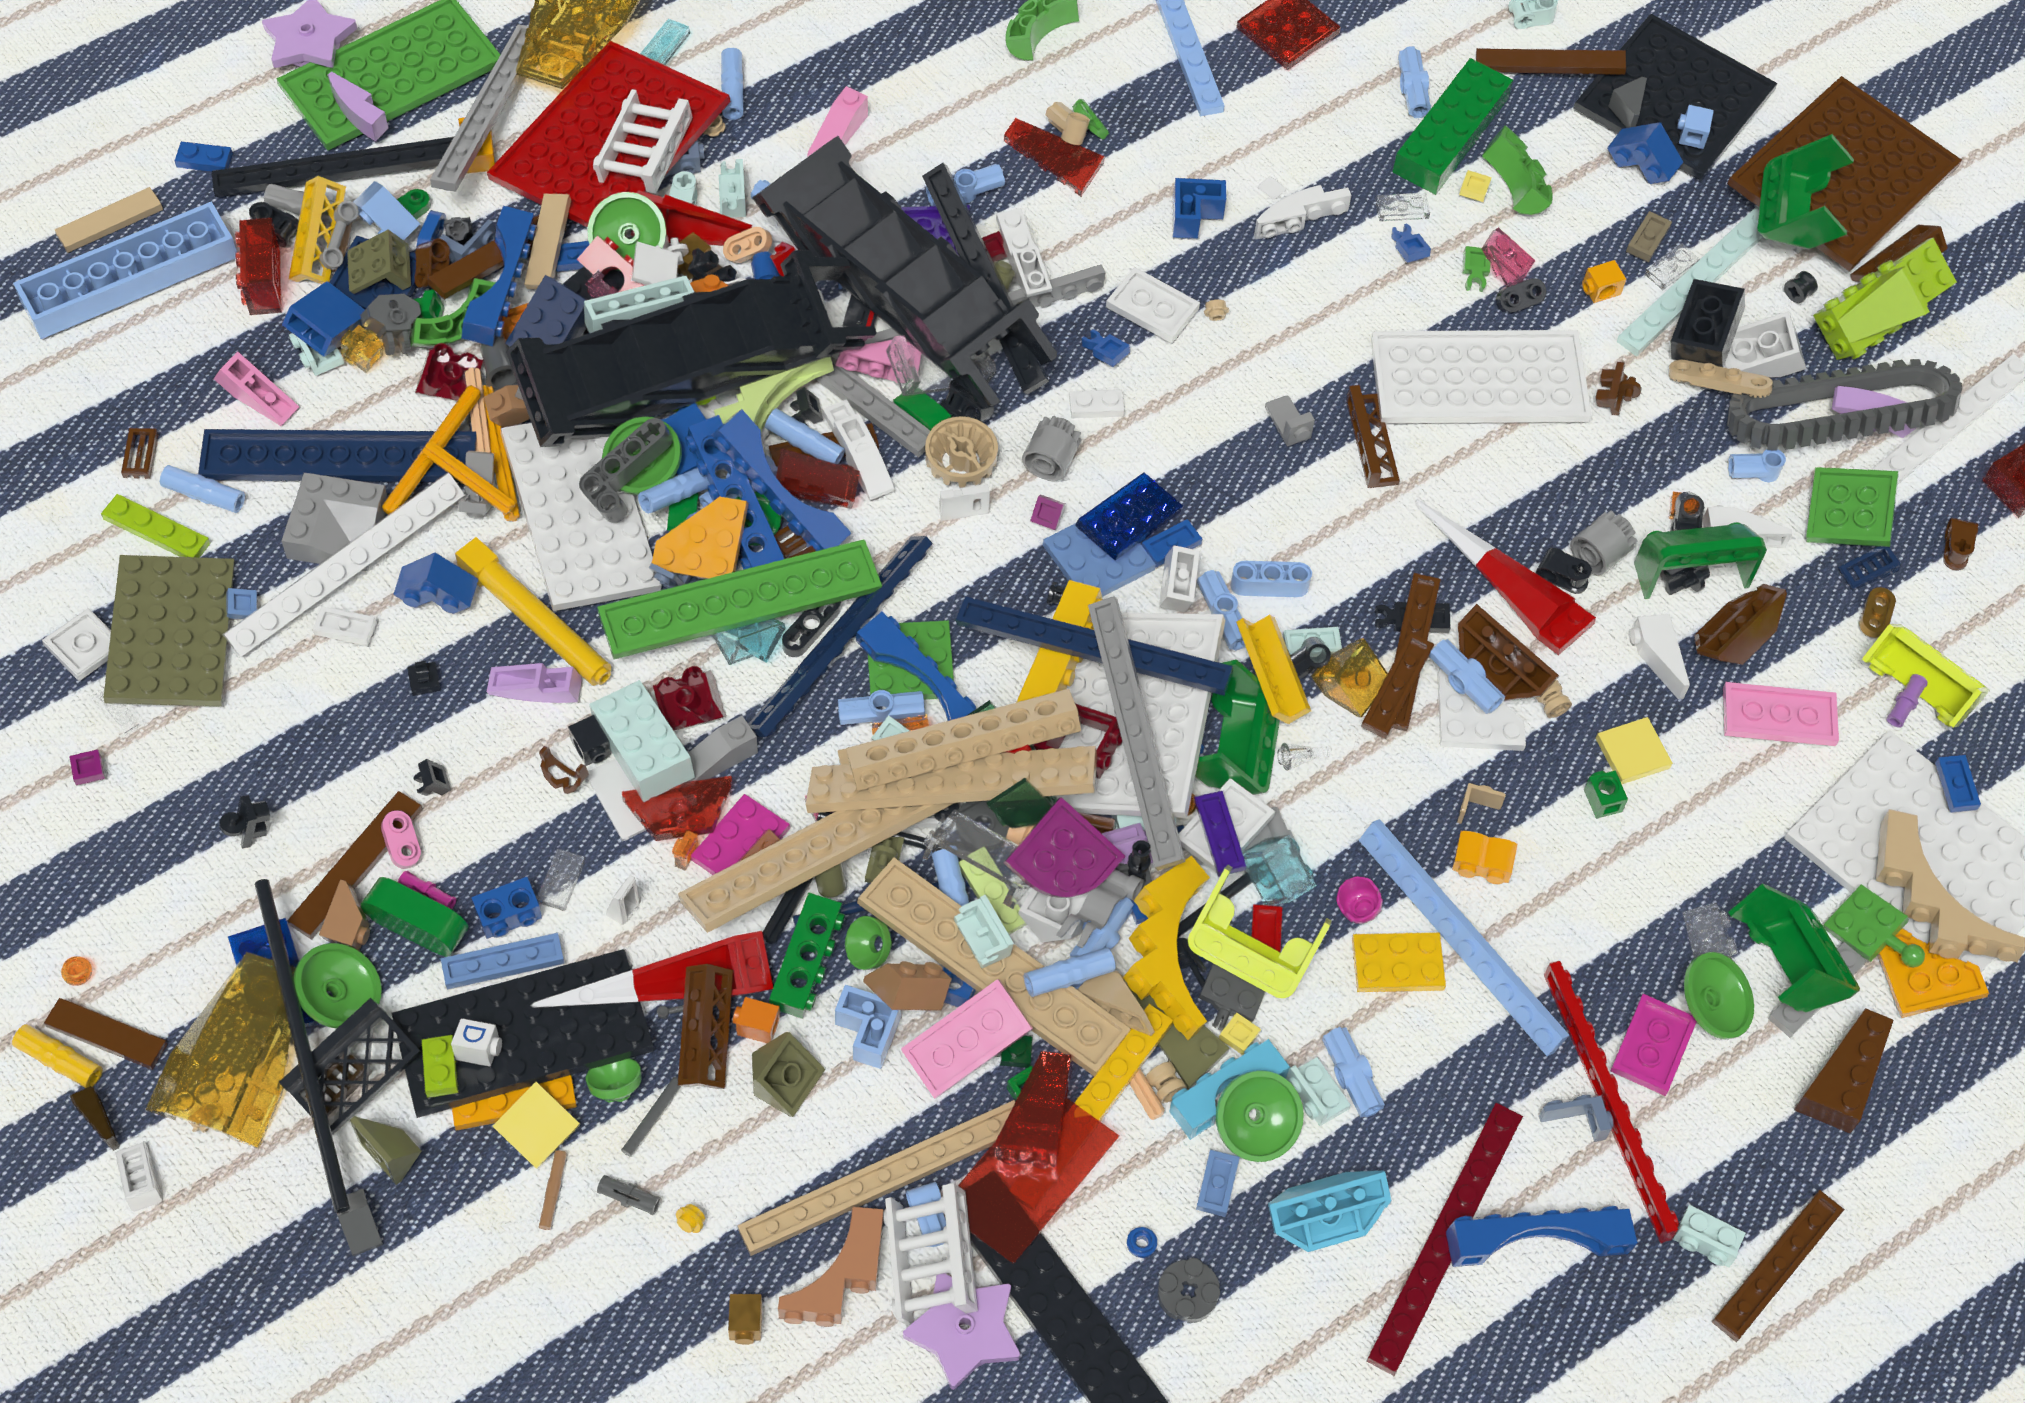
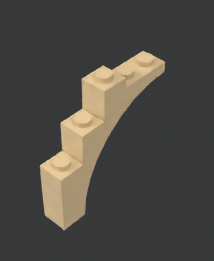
(1926, 900)

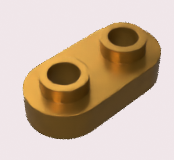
(1877, 614)

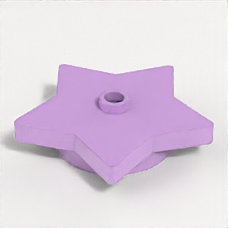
(307, 35)
(960, 1349)

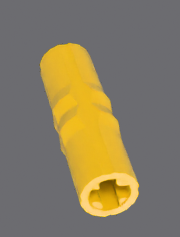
(57, 1056)

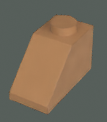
(506, 408)
(345, 919)

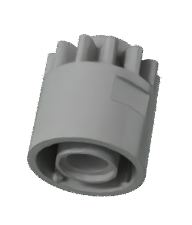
(1051, 448)
(1604, 542)

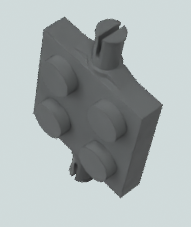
(1230, 995)

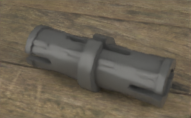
(645, 1201)

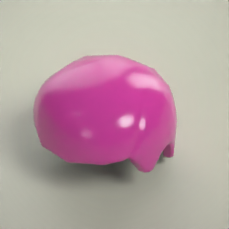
(1359, 900)

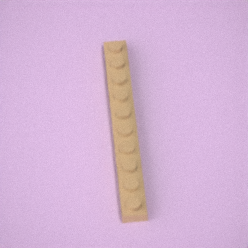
(873, 1181)

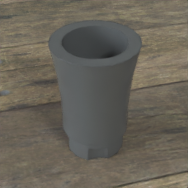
(497, 365)

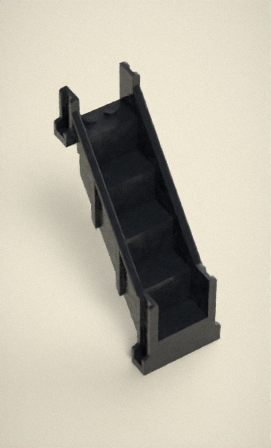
(899, 267)
(681, 352)

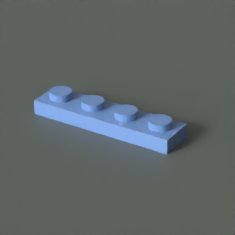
(502, 961)

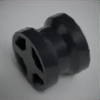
(1801, 287)

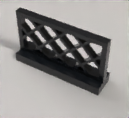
(339, 1044)

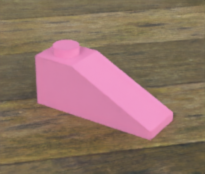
(843, 118)
(255, 389)

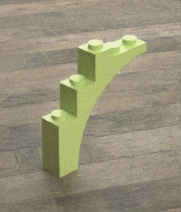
(765, 395)

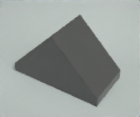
(1627, 101)
(359, 1224)

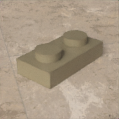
(1649, 236)

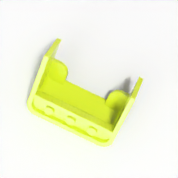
(1948, 686)
(1246, 956)

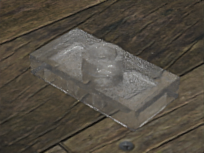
(561, 880)

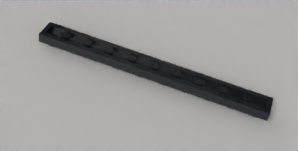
(330, 166)
(974, 252)

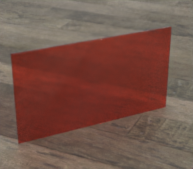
(1016, 1201)

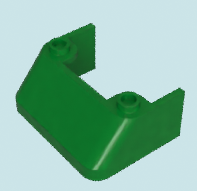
(1788, 191)
(1699, 548)
(1246, 736)
(1801, 947)

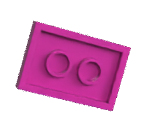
(736, 834)
(1654, 1044)

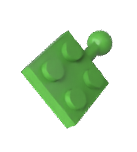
(1870, 924)

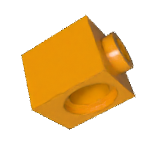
(1603, 281)

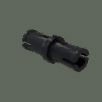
(1139, 861)

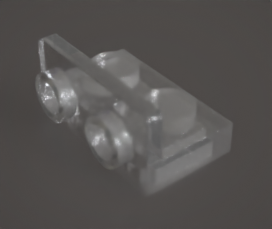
(1708, 931)

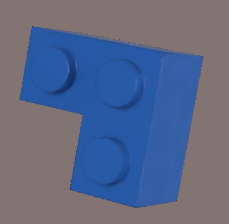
(1648, 148)
(1196, 201)
(437, 581)

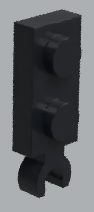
(1439, 624)

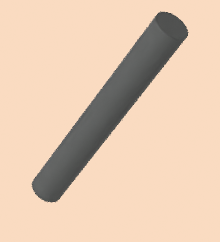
(651, 1117)

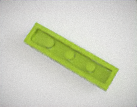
(154, 528)

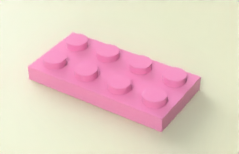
(1780, 714)
(966, 1038)

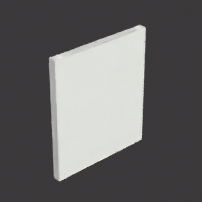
(608, 783)

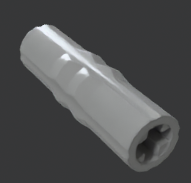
(289, 200)

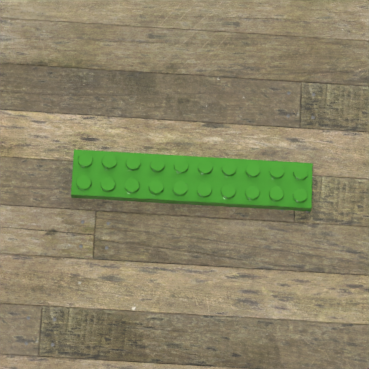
(738, 599)

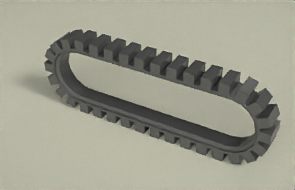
(1848, 423)

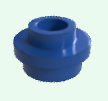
(1144, 1234)

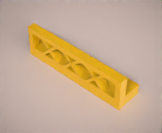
(309, 226)
(1274, 668)

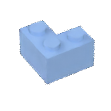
(383, 209)
(873, 1022)

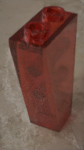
(1037, 1117)

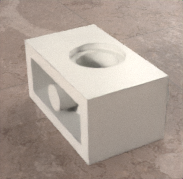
(1179, 579)

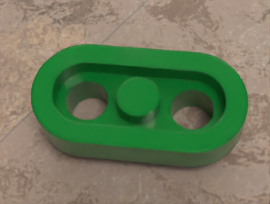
(416, 202)

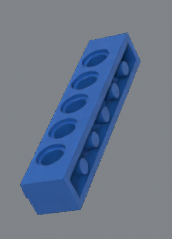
(737, 483)

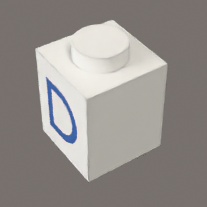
(476, 1042)

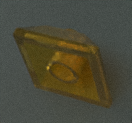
(1352, 677)

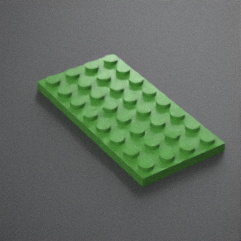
(396, 65)

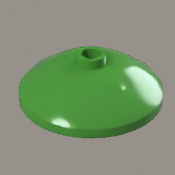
(624, 213)
(659, 470)
(344, 974)
(1719, 995)
(1276, 1120)

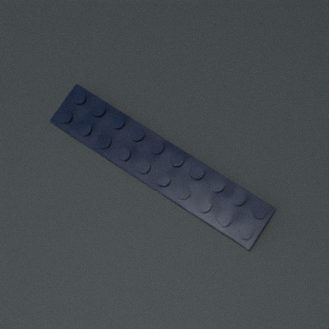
(331, 453)

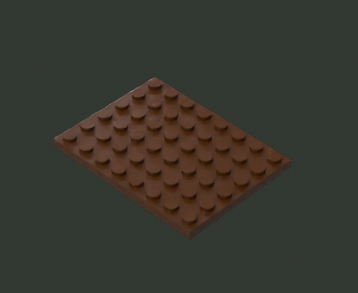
(1890, 171)

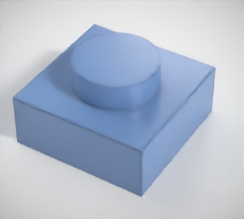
(240, 603)

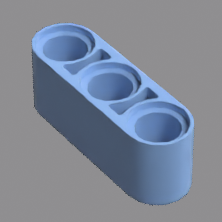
(1282, 572)

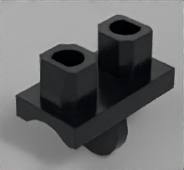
(707, 264)
(1684, 578)
(248, 821)

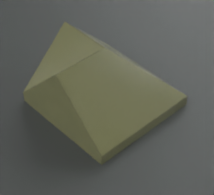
(784, 1073)
(387, 1146)

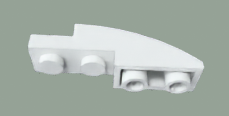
(1292, 211)
(1022, 253)
(859, 448)

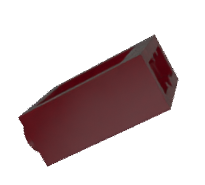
(1099, 721)

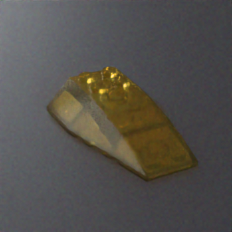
(568, 36)
(231, 1058)

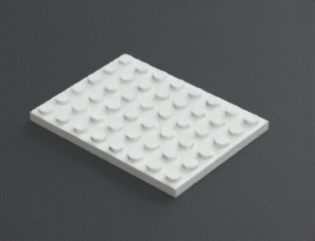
(1173, 710)
(1968, 851)

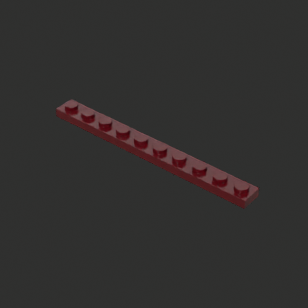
(1435, 1255)

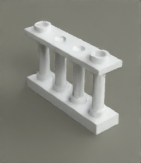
(659, 155)
(958, 1263)

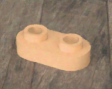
(749, 244)

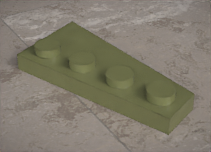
(1189, 1057)

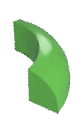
(1035, 21)
(1520, 172)
(448, 327)

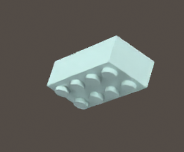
(642, 741)

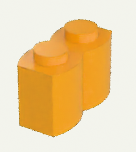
(1484, 857)

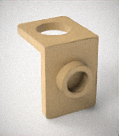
(1481, 795)

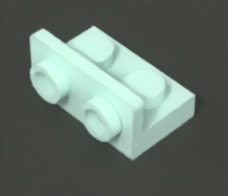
(1318, 1091)
(1709, 1236)

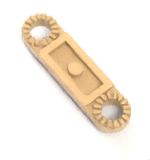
(1720, 378)

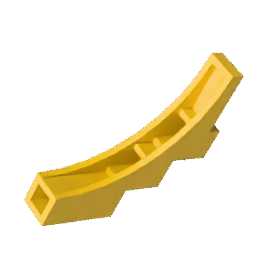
(1156, 940)

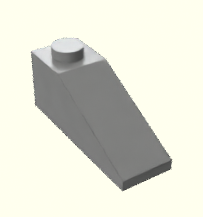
(723, 749)

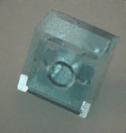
(1278, 870)

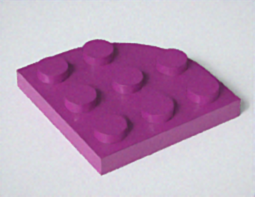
(1064, 854)

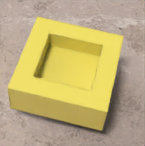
(1475, 186)
(1239, 1033)

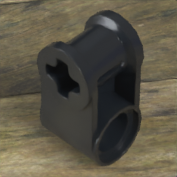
(283, 222)
(962, 404)
(1687, 519)
(1563, 569)

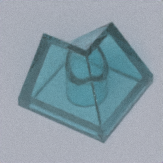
(750, 641)

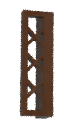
(1901, 247)
(1366, 441)
(700, 1025)

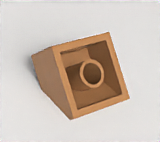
(910, 985)

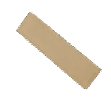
(108, 219)
(547, 239)

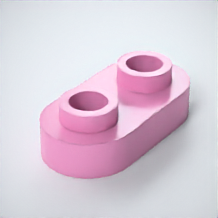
(400, 838)

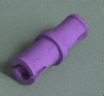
(1907, 700)

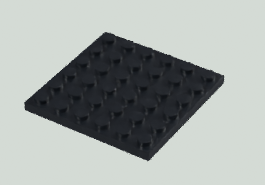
(1678, 75)

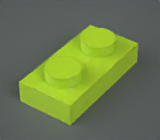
(439, 1066)

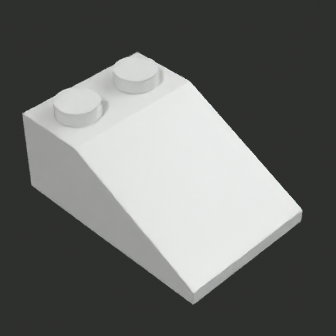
(1767, 347)

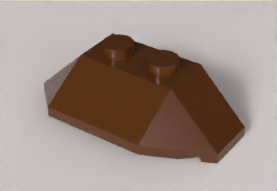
(1742, 625)
(1504, 658)

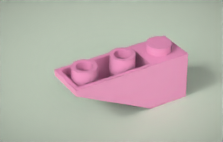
(870, 359)

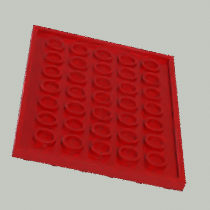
(563, 141)

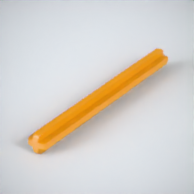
(441, 438)
(501, 463)

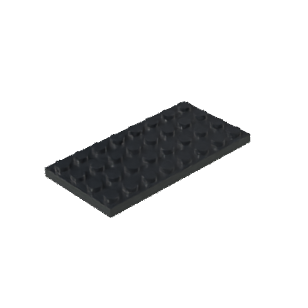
(535, 1041)

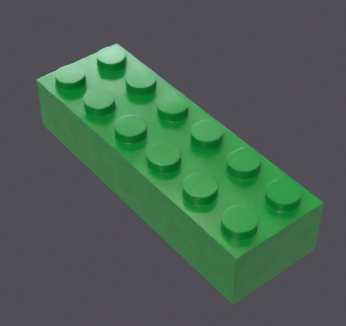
(1452, 126)

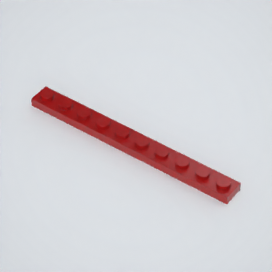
(1605, 1085)

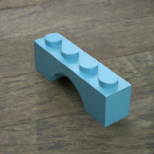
(1196, 1107)

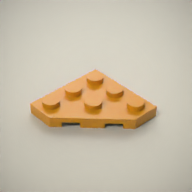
(705, 542)
(1934, 983)

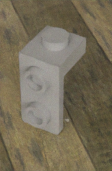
(1288, 421)
(483, 465)

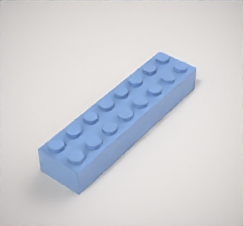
(125, 270)

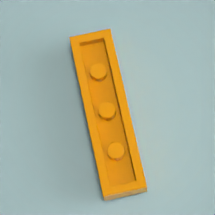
(492, 1109)

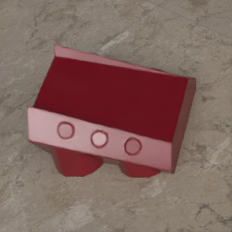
(445, 372)
(689, 699)

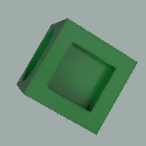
(1601, 803)

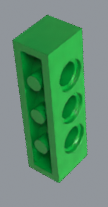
(815, 911)

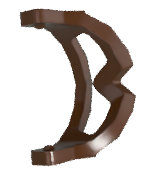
(549, 760)

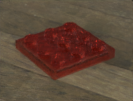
(1288, 29)

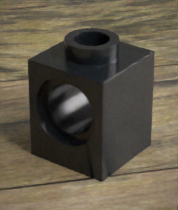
(589, 740)

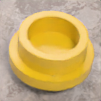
(690, 1218)

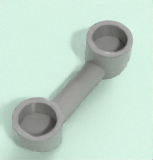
(343, 215)

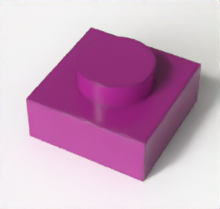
(1047, 512)
(87, 767)

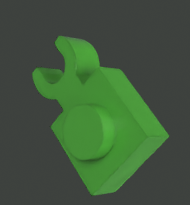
(1476, 265)

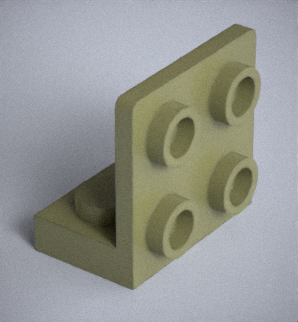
(378, 259)

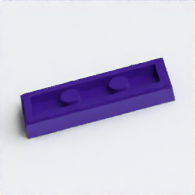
(1220, 832)

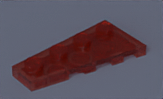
(1067, 161)

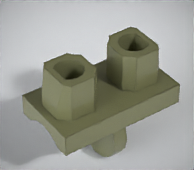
(881, 855)

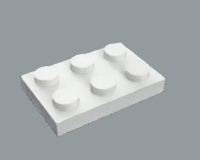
(1152, 304)
(1248, 817)

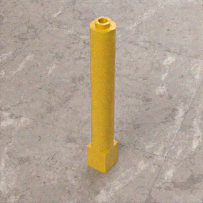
(485, 566)

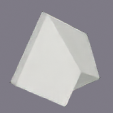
(1047, 914)

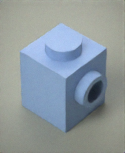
(1695, 126)

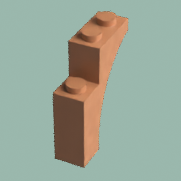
(853, 1269)

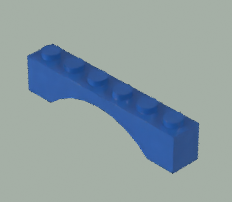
(485, 313)
(743, 443)
(887, 644)
(1601, 1232)

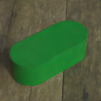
(414, 916)

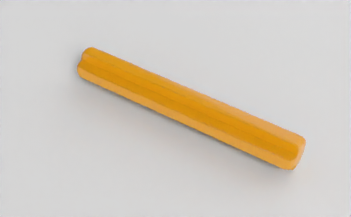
(468, 477)

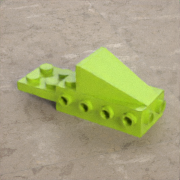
(1884, 300)

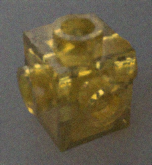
(361, 348)

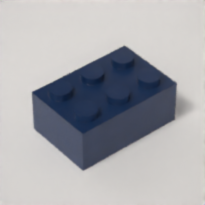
(552, 314)

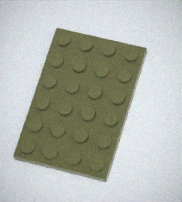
(169, 631)

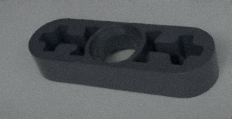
(808, 636)

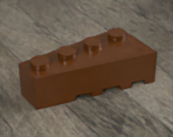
(1846, 1079)

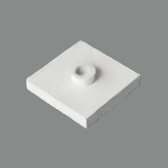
(80, 644)

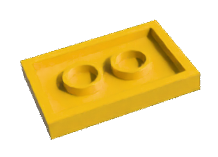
(1398, 962)

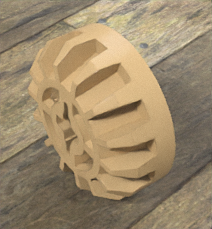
(961, 441)

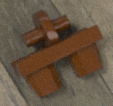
(1621, 388)

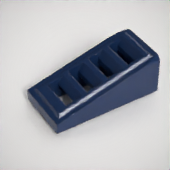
(1892, 566)

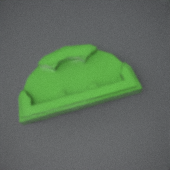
(1095, 124)

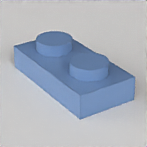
(1217, 1183)

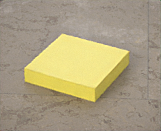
(1634, 750)
(536, 1125)

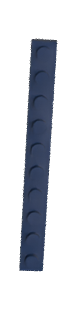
(837, 637)
(1082, 643)

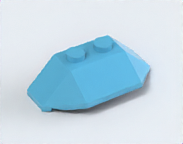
(1330, 1209)

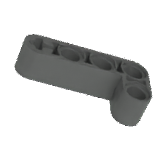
(629, 466)

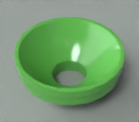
(860, 943)
(604, 1080)

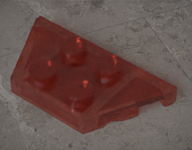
(685, 807)

